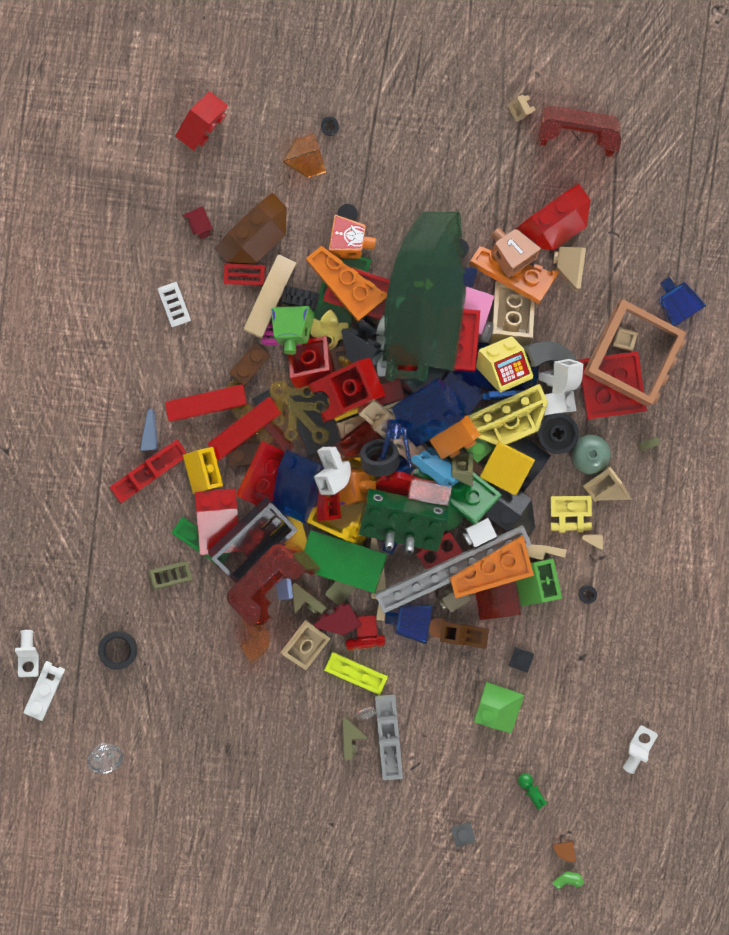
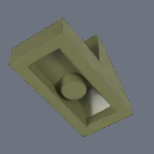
(300, 595)
(350, 732)

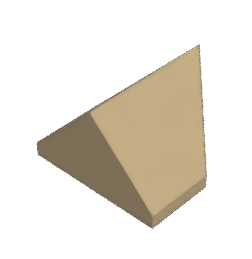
(606, 487)

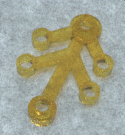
(296, 410)

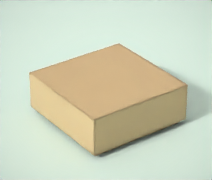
(625, 339)

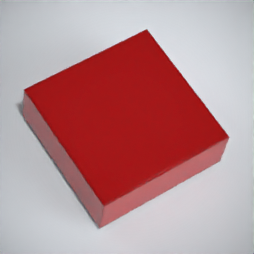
(368, 626)

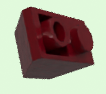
(340, 622)

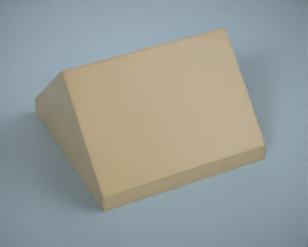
(305, 645)

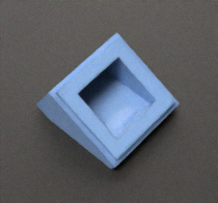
(284, 589)

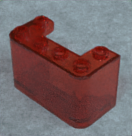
(250, 592)

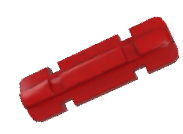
(365, 642)

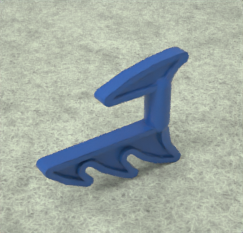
(496, 395)

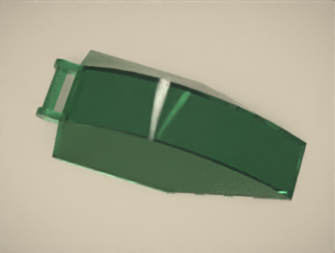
(425, 298)

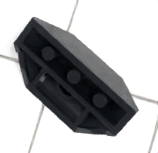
(512, 511)

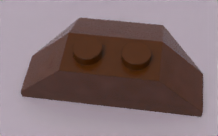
(255, 232)

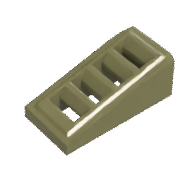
(152, 580)

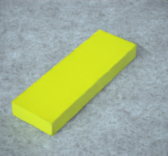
(356, 673)

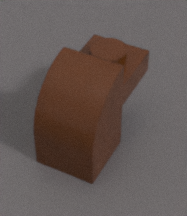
(464, 635)

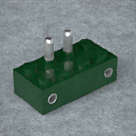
(403, 521)

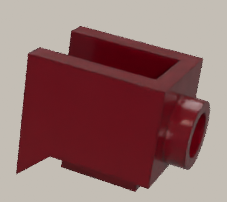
(199, 223)

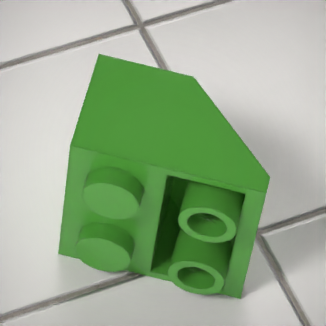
(540, 587)

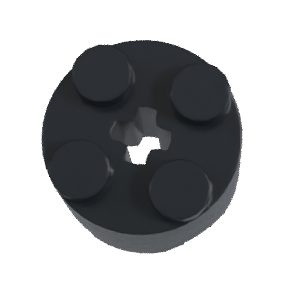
(567, 439)

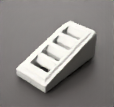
(167, 288)

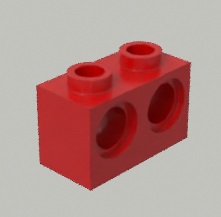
(441, 555)

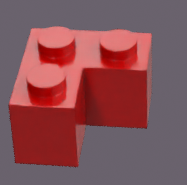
(201, 120)

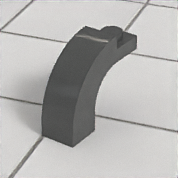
(547, 352)

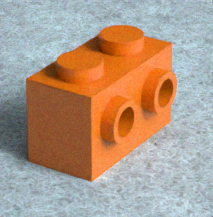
(455, 437)

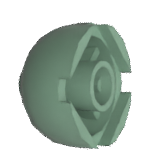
(591, 454)

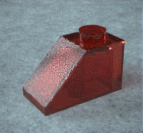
(352, 443)

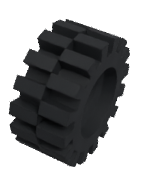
(299, 297)

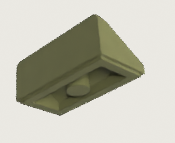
(463, 468)
(339, 592)

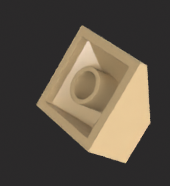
(570, 265)

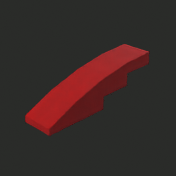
(148, 471)

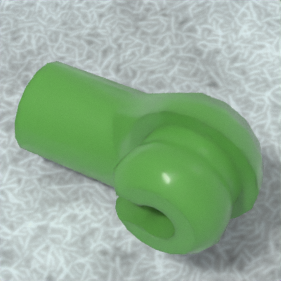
(568, 878)

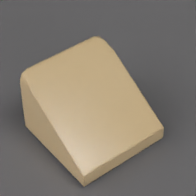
(594, 540)

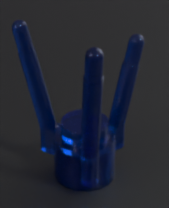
(394, 431)

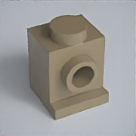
(450, 602)

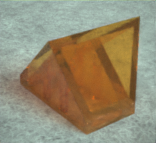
(305, 156)

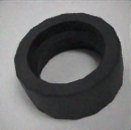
(379, 468)
(117, 665)

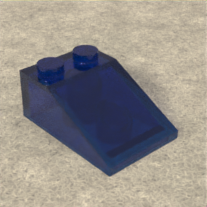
(295, 485)

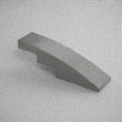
(389, 737)

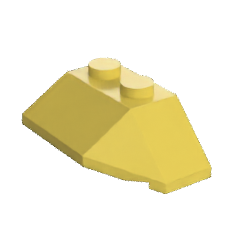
(511, 417)

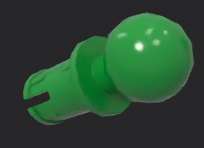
(525, 781)

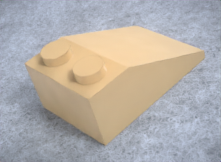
(512, 316)

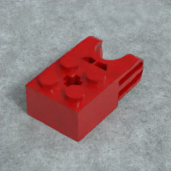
(349, 388)

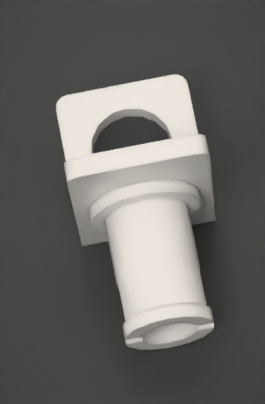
(27, 653)
(639, 751)

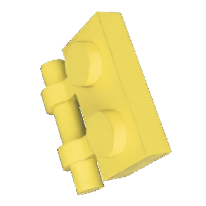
(571, 506)

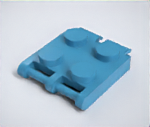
(439, 469)

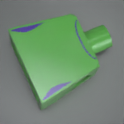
(292, 326)

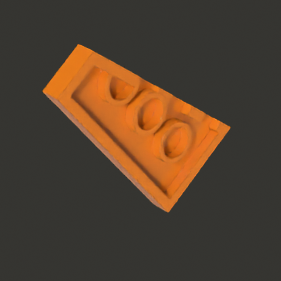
(530, 281)
(346, 284)
(498, 568)

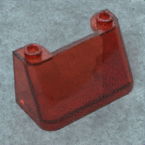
(557, 118)

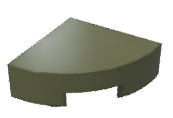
(648, 443)

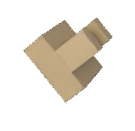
(520, 107)

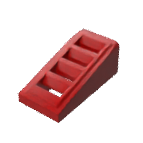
(334, 508)

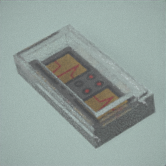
(487, 332)

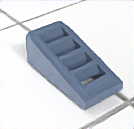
(149, 438)

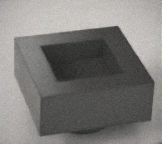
(463, 834)

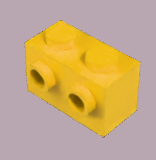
(203, 470)

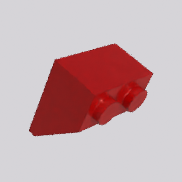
(310, 362)

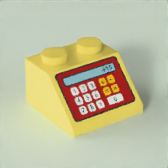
(504, 364)

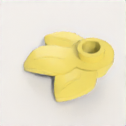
(328, 327)

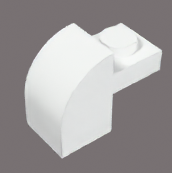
(564, 377)
(560, 403)
(335, 472)

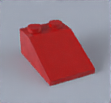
(215, 517)

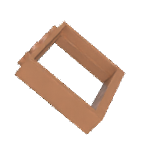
(592, 367)

